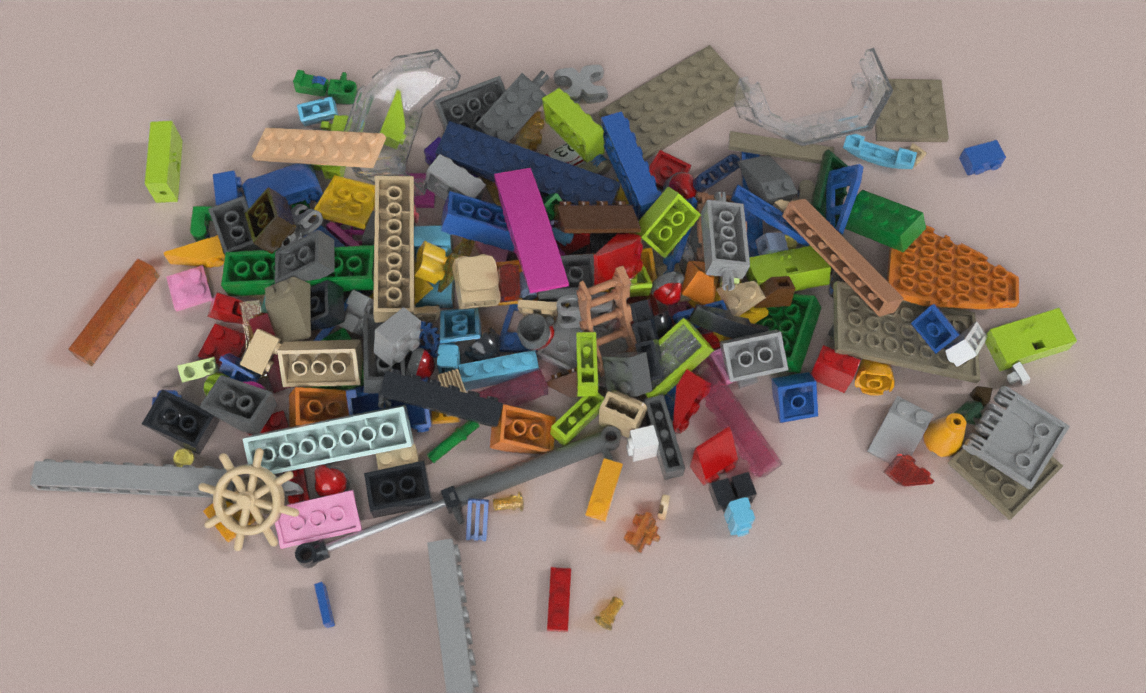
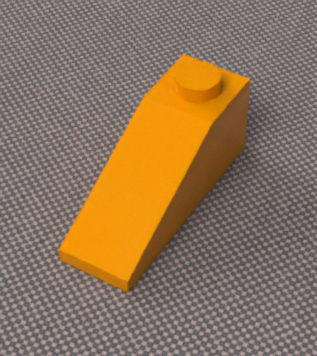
(204, 252)
(604, 490)

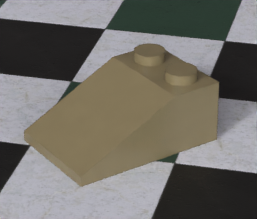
(289, 309)

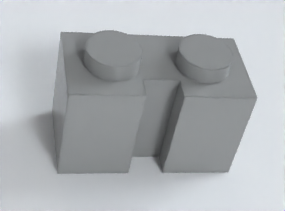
(353, 316)

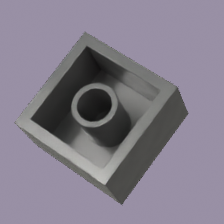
(627, 373)

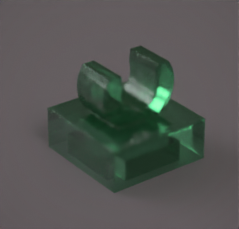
(969, 410)

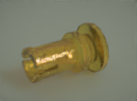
(509, 502)
(608, 615)

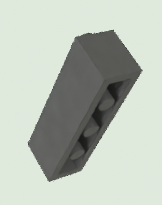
(668, 448)

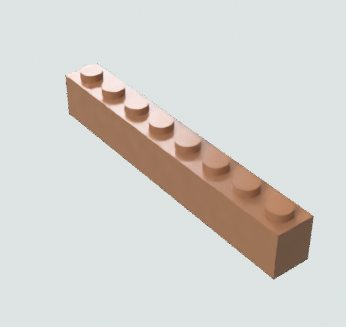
(842, 257)

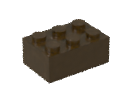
(270, 220)

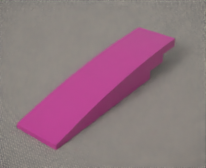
(530, 230)

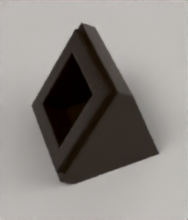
(981, 394)

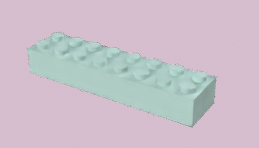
(332, 440)

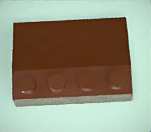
(595, 217)

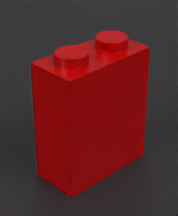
(834, 369)

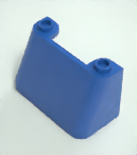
(293, 182)
(363, 402)

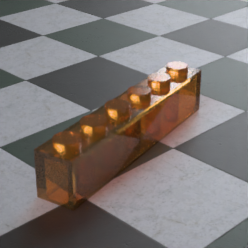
(114, 312)

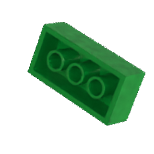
(885, 221)

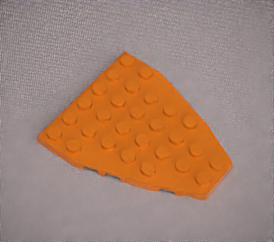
(950, 275)

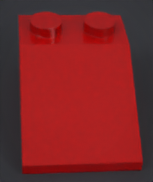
(620, 251)
(714, 457)

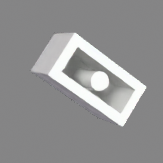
(642, 443)

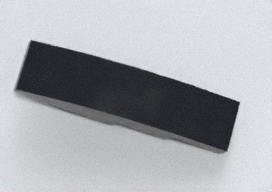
(723, 322)
(647, 337)

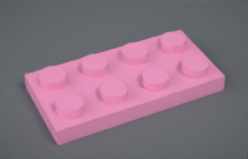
(319, 519)

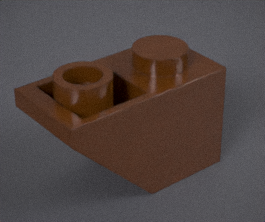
(778, 292)
(565, 383)

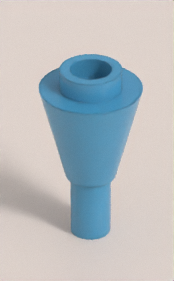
(563, 238)

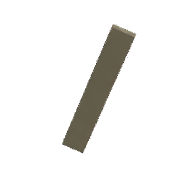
(776, 147)

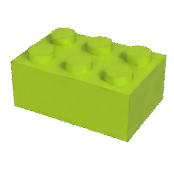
(667, 222)

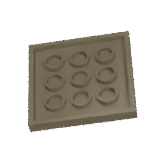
(913, 112)
(997, 487)

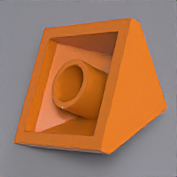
(698, 285)

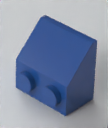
(935, 328)
(795, 397)

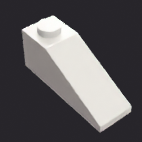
(966, 345)

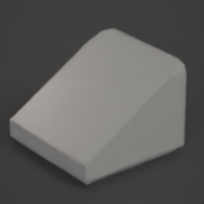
(291, 489)

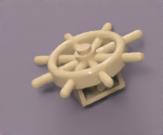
(251, 495)

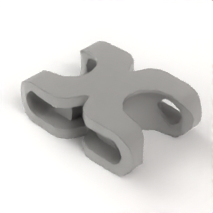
(581, 83)
(303, 227)
(575, 313)

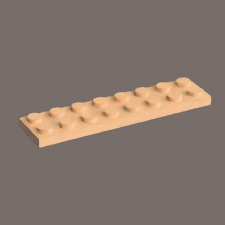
(319, 147)

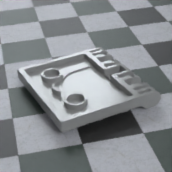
(562, 348)
(1018, 437)

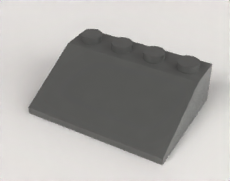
(469, 104)

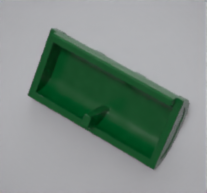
(828, 163)

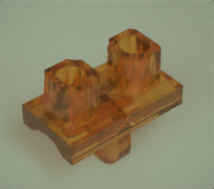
(645, 534)

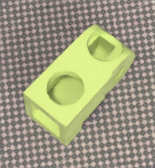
(197, 369)

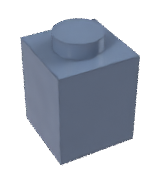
(771, 243)

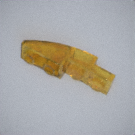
(530, 133)

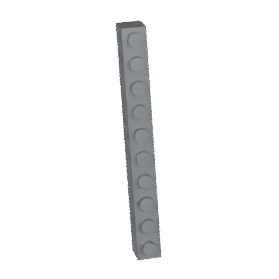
(125, 478)

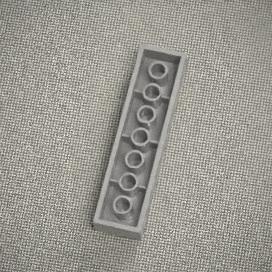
(452, 617)

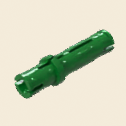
(454, 439)

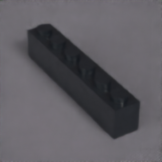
(440, 399)

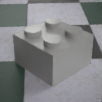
(397, 337)

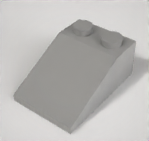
(900, 430)

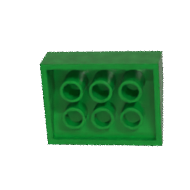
(796, 326)

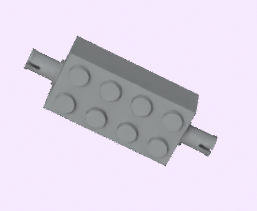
(724, 240)

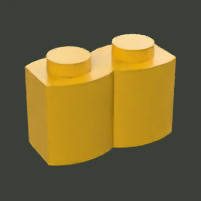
(430, 262)

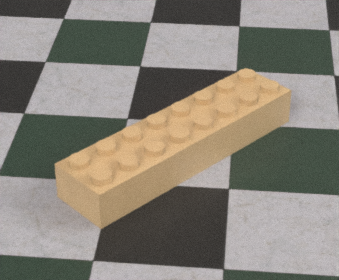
(393, 246)

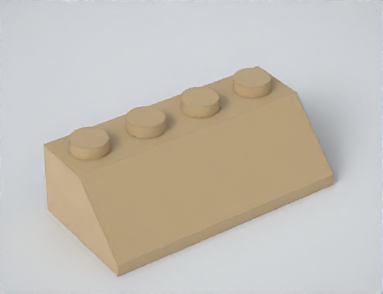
(320, 363)

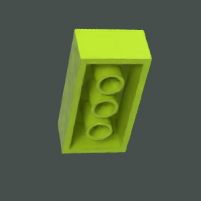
(573, 125)

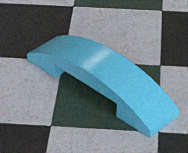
(878, 154)

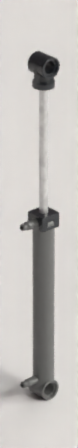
(480, 488)

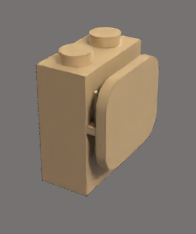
(476, 281)
(621, 412)

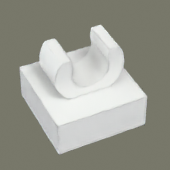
(1018, 374)

